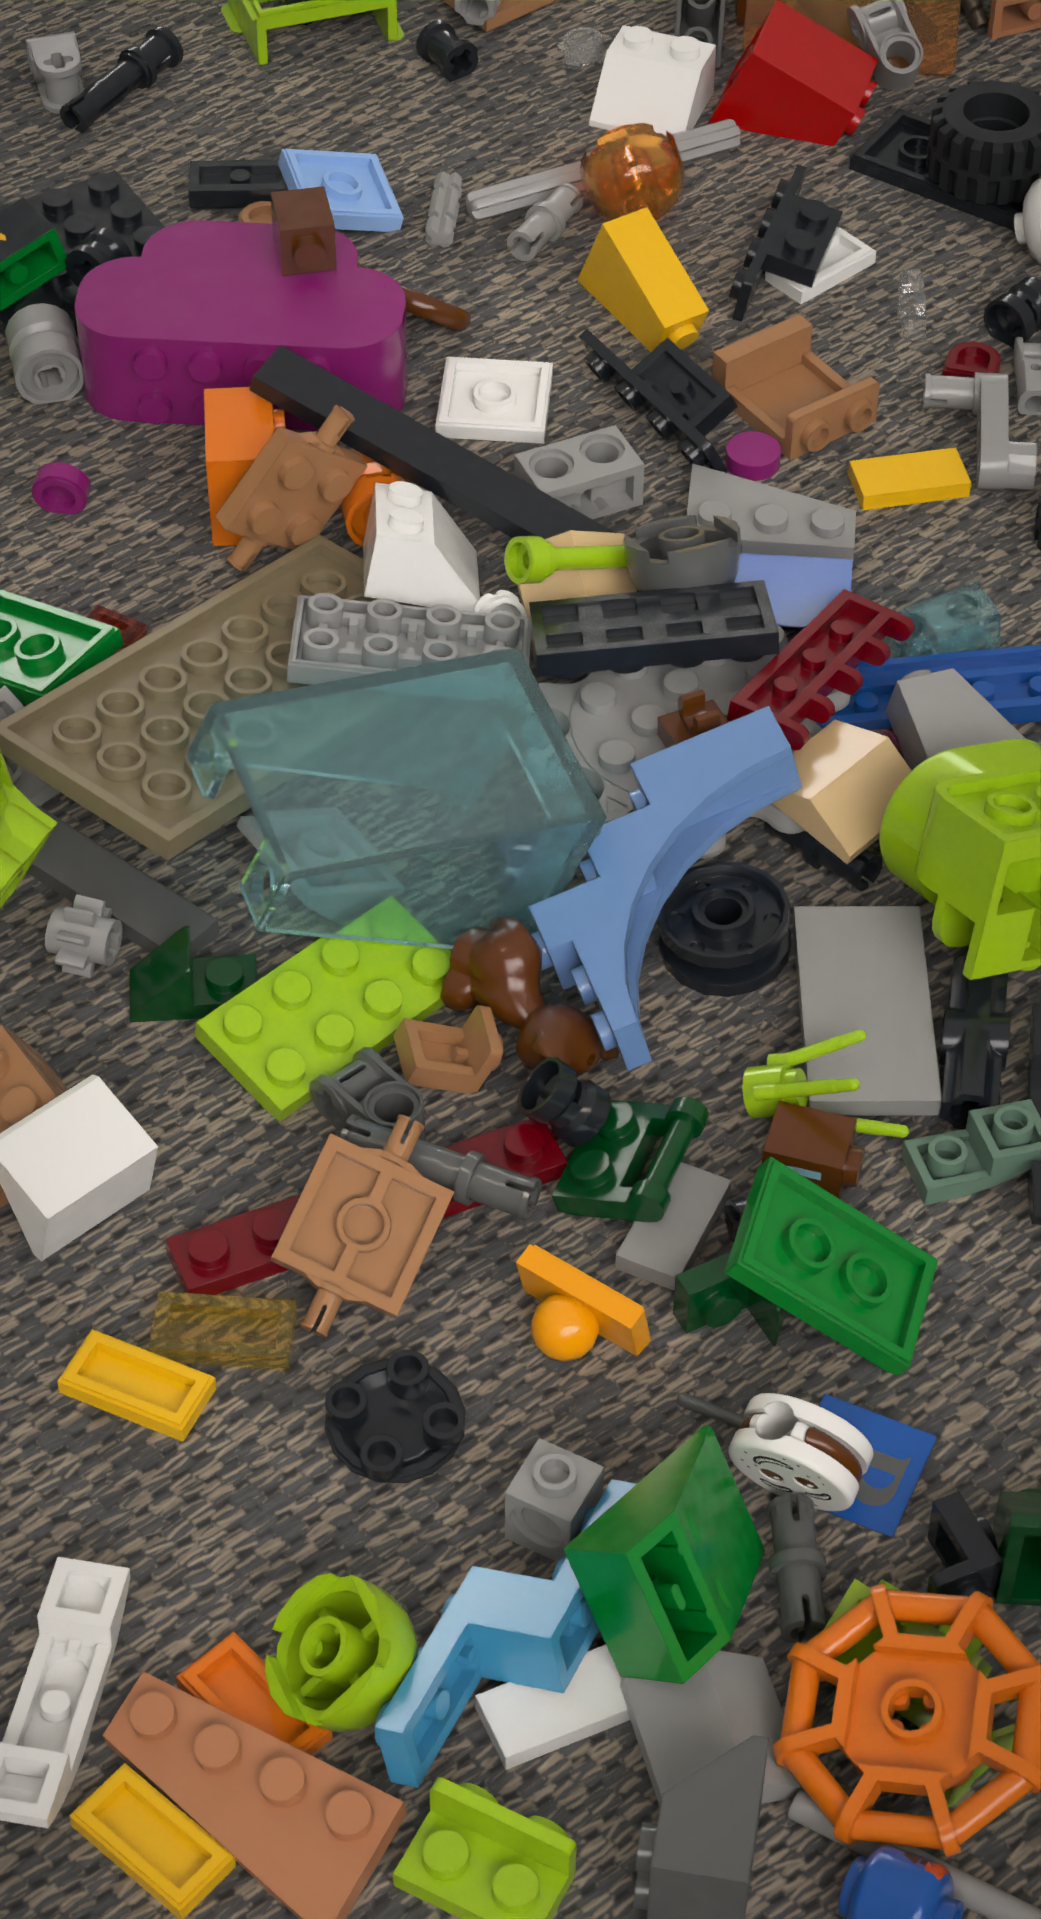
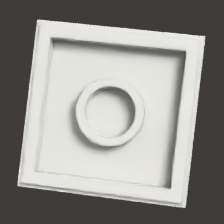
(494, 399)

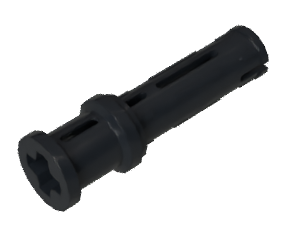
(135, 69)

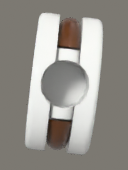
(801, 1450)

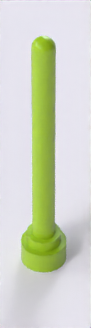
(533, 559)

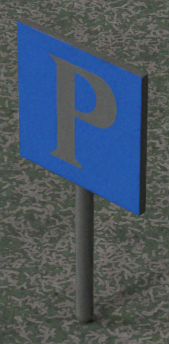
(892, 1474)

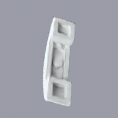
(61, 1689)

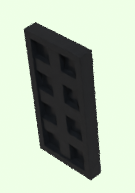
(653, 629)

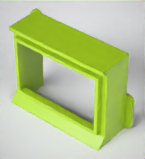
(253, 21)

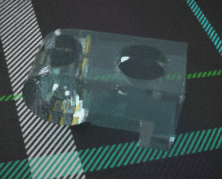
(950, 624)

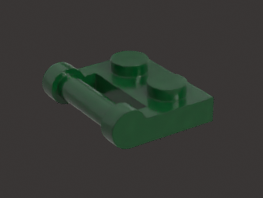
(606, 1170)

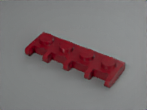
(819, 661)

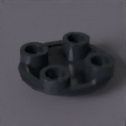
(395, 1419)

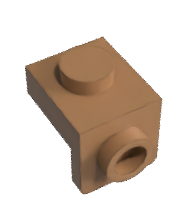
(449, 1055)

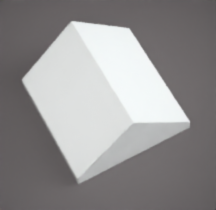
(73, 1165)

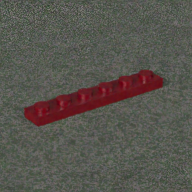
(241, 1246)

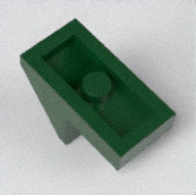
(183, 987)
(714, 1299)

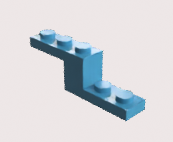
(491, 1629)

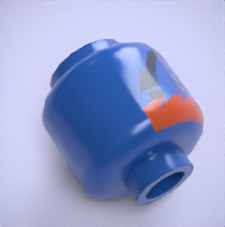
(898, 1887)

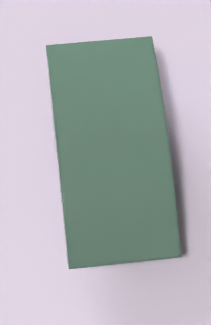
(991, 1150)

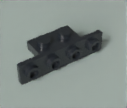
(791, 244)
(674, 392)

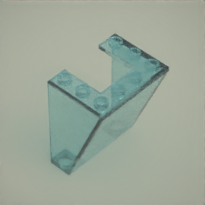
(403, 800)

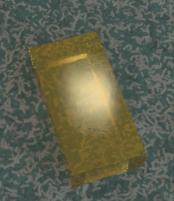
(224, 1330)

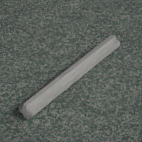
(538, 186)

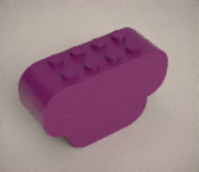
(213, 309)

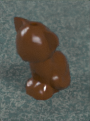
(503, 972)

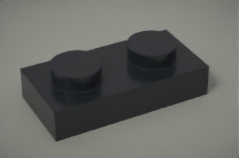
(233, 182)

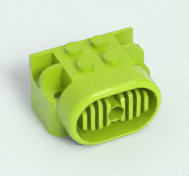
(970, 844)

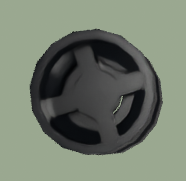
(1015, 312)
(569, 1105)

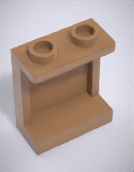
(792, 391)

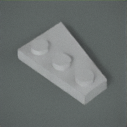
(772, 518)

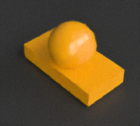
(577, 1309)

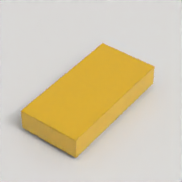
(909, 478)
(137, 1385)
(152, 1841)

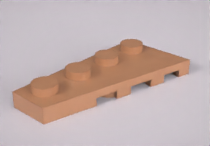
(281, 1813)

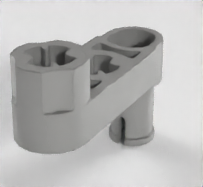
(998, 461)

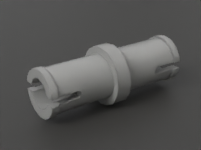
(545, 222)

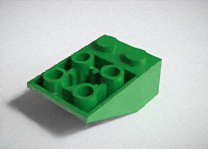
(670, 1564)

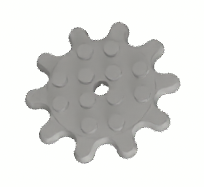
(615, 722)

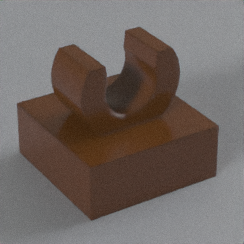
(690, 720)

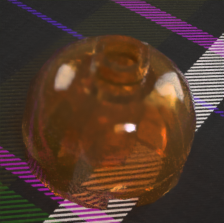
(633, 172)

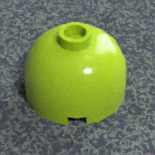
(339, 1652)

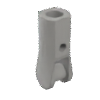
(1028, 376)

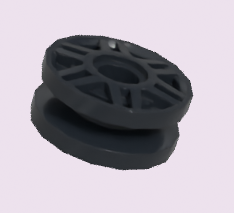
(725, 929)

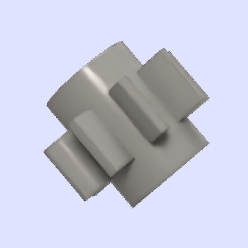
(83, 936)

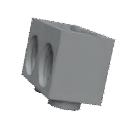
(587, 472)

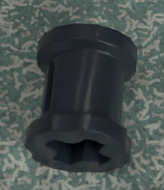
(440, 44)

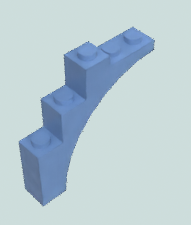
(681, 808)

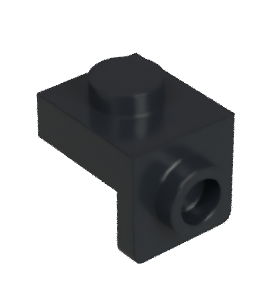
(965, 1548)

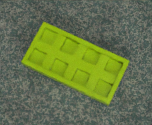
(319, 1013)

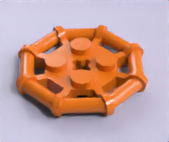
(919, 1760)

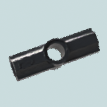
(973, 1044)

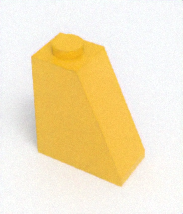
(643, 282)

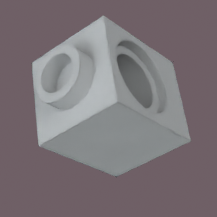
(551, 1499)

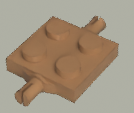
(291, 489)
(362, 1226)

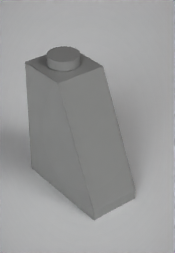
(942, 713)

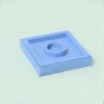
(353, 184)

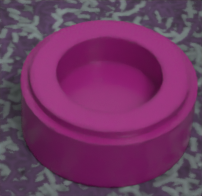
(753, 455)
(61, 488)

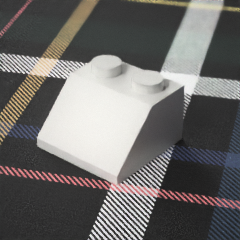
(654, 81)
(417, 551)

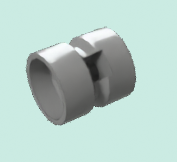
(44, 354)

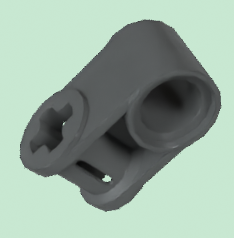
(368, 1090)

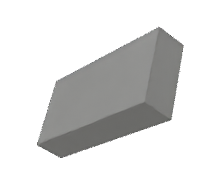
(671, 1245)

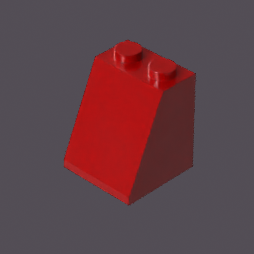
(797, 81)

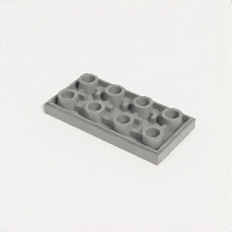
(361, 638)
(871, 975)

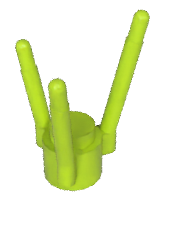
(779, 1081)

